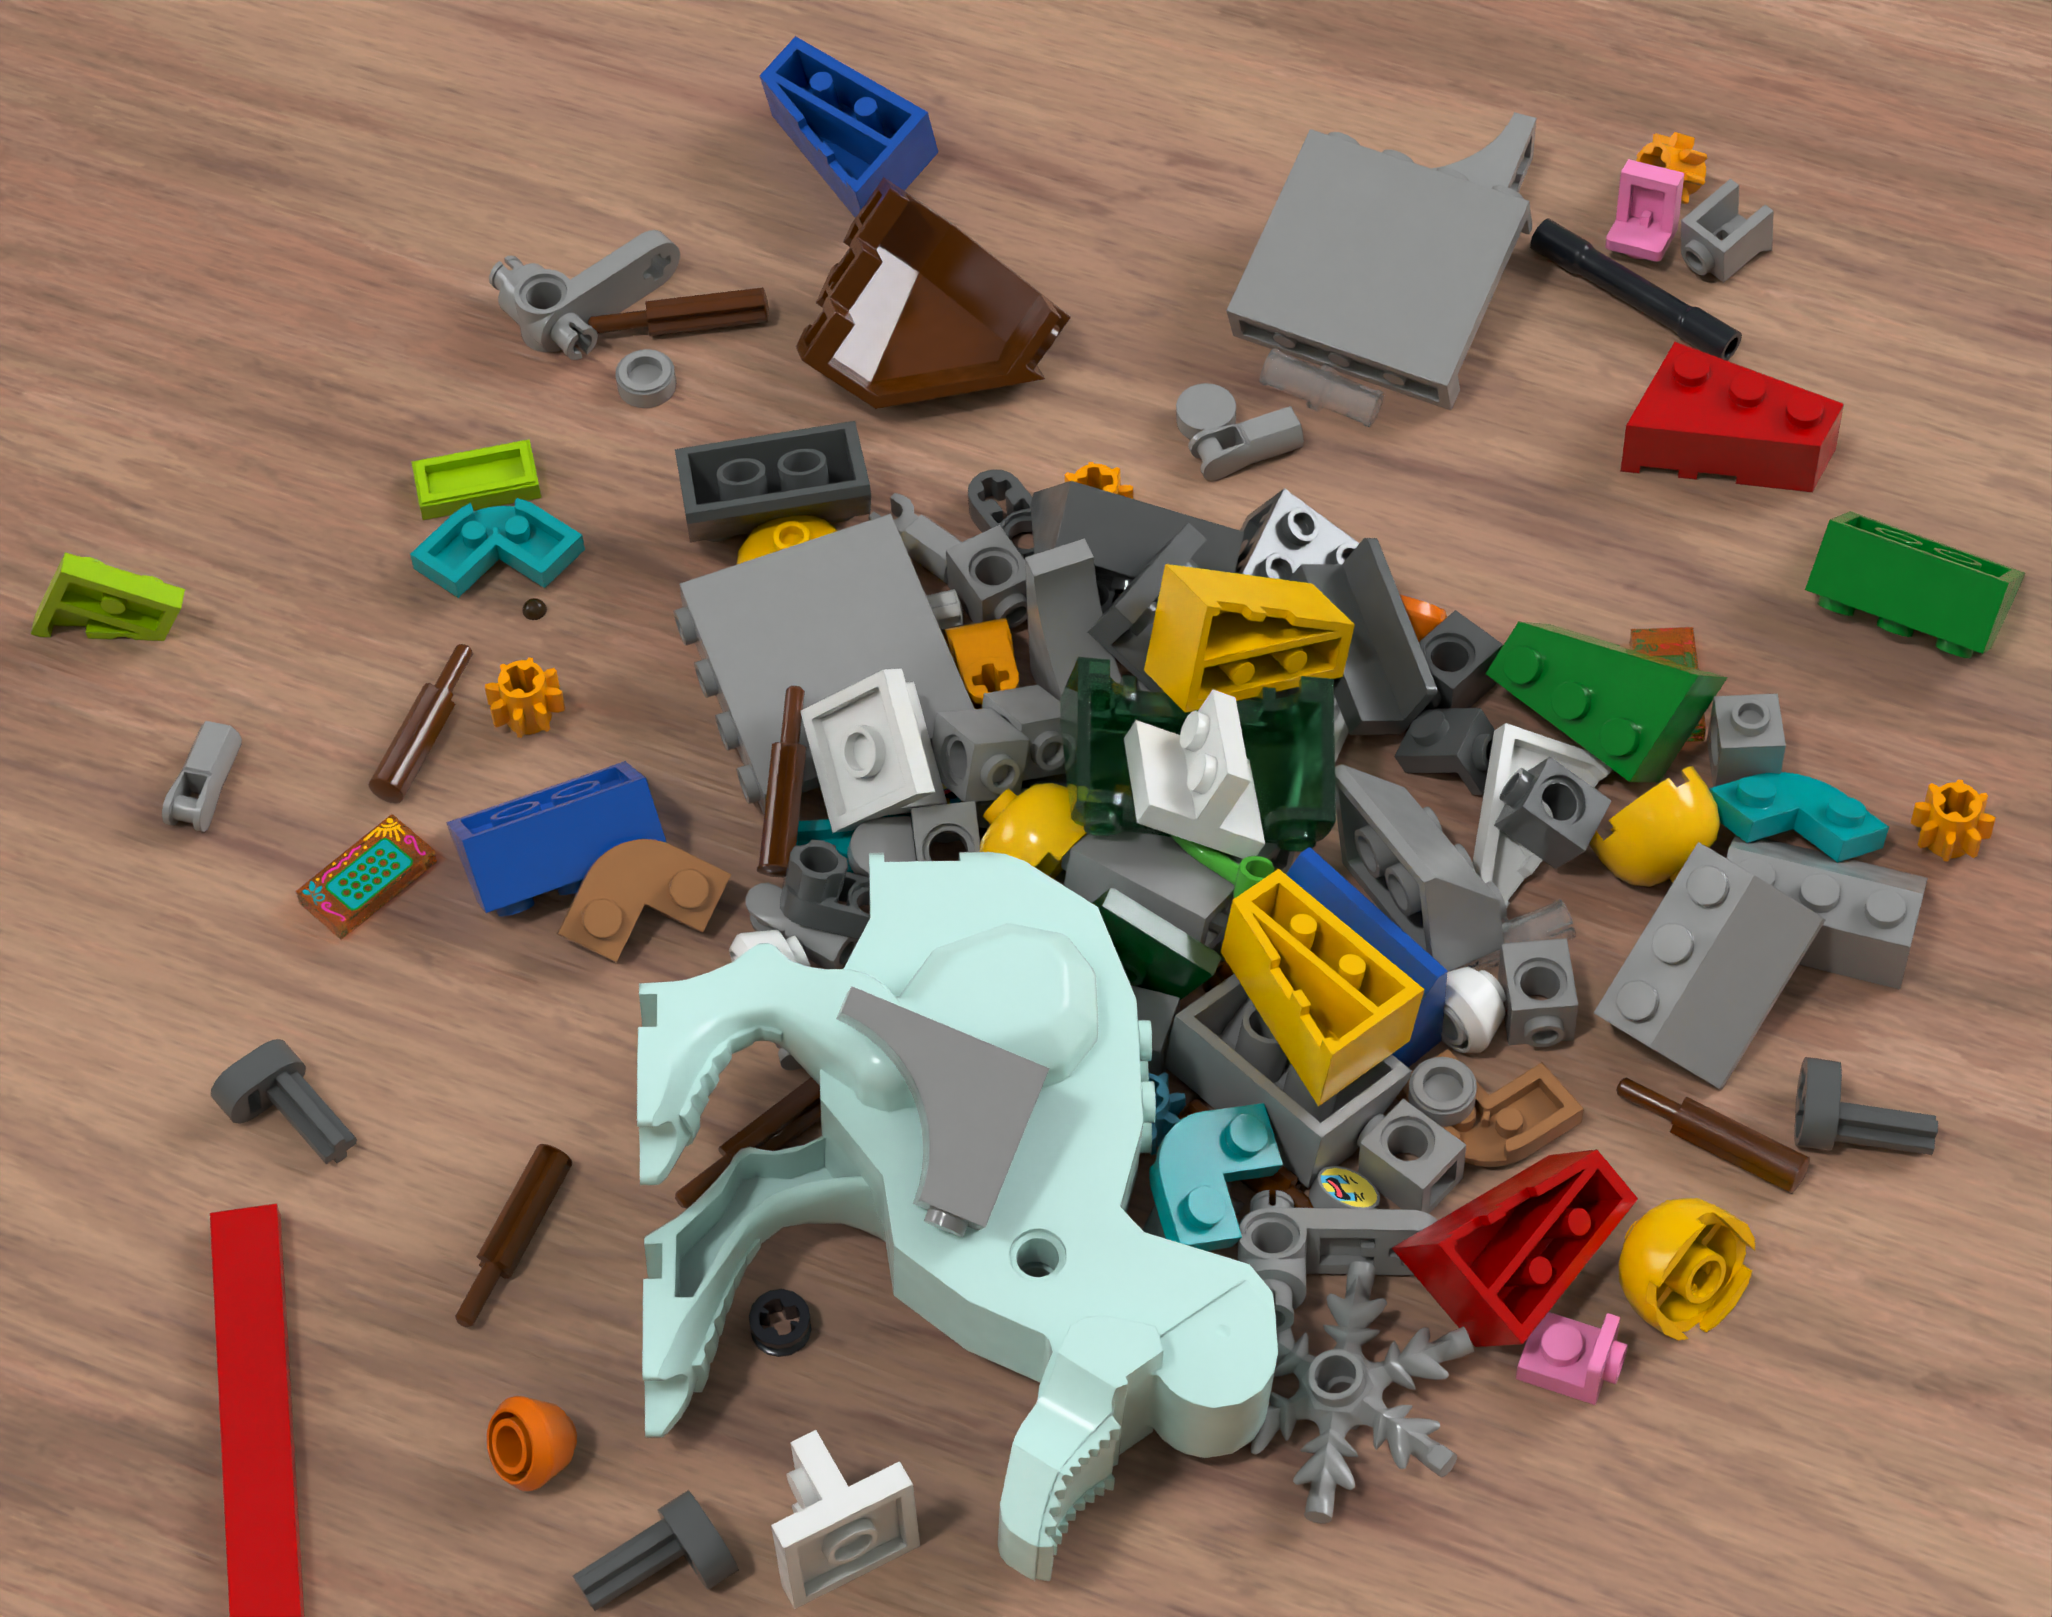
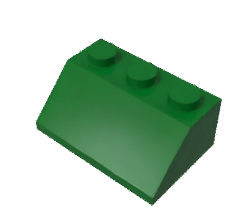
(1912, 584)

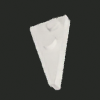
(1496, 854)

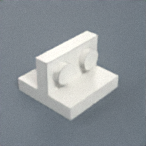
(872, 751)
(1197, 780)
(840, 1528)

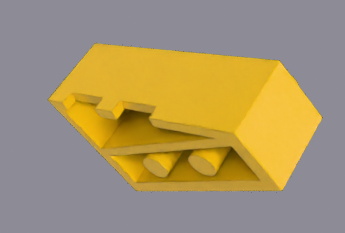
(1241, 635)
(1317, 985)

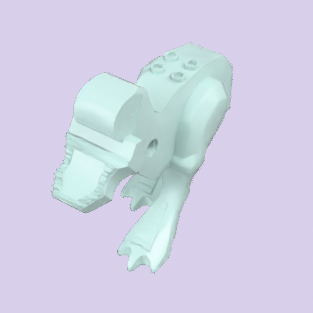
(1059, 1279)

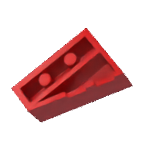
(1731, 423)
(1518, 1245)

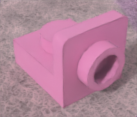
(1572, 1356)

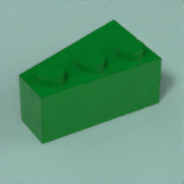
(1607, 698)

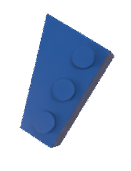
(847, 123)

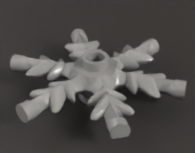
(1346, 1391)

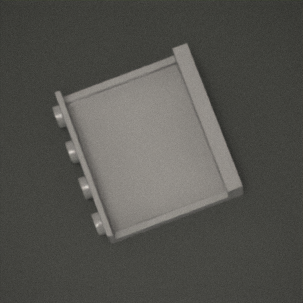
(1378, 266)
(816, 622)

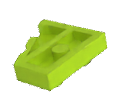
(107, 602)

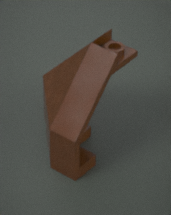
(924, 310)

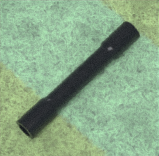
(1581, 258)

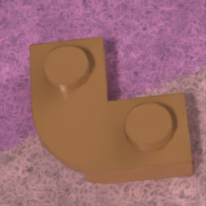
(636, 876)
(1514, 1118)

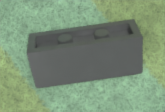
(1385, 668)

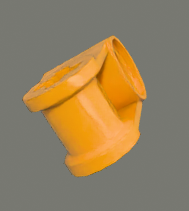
(983, 657)

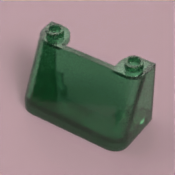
(1283, 737)

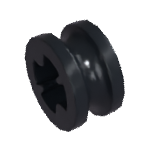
(792, 1307)

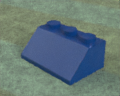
(552, 836)
(1383, 934)

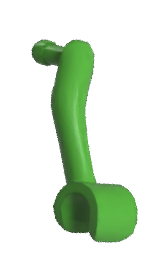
(1242, 875)

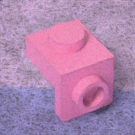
(1646, 211)

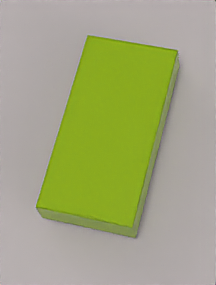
(476, 477)

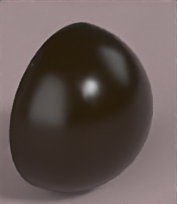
(534, 609)

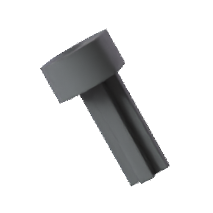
(275, 1077)
(1824, 1119)
(681, 1532)

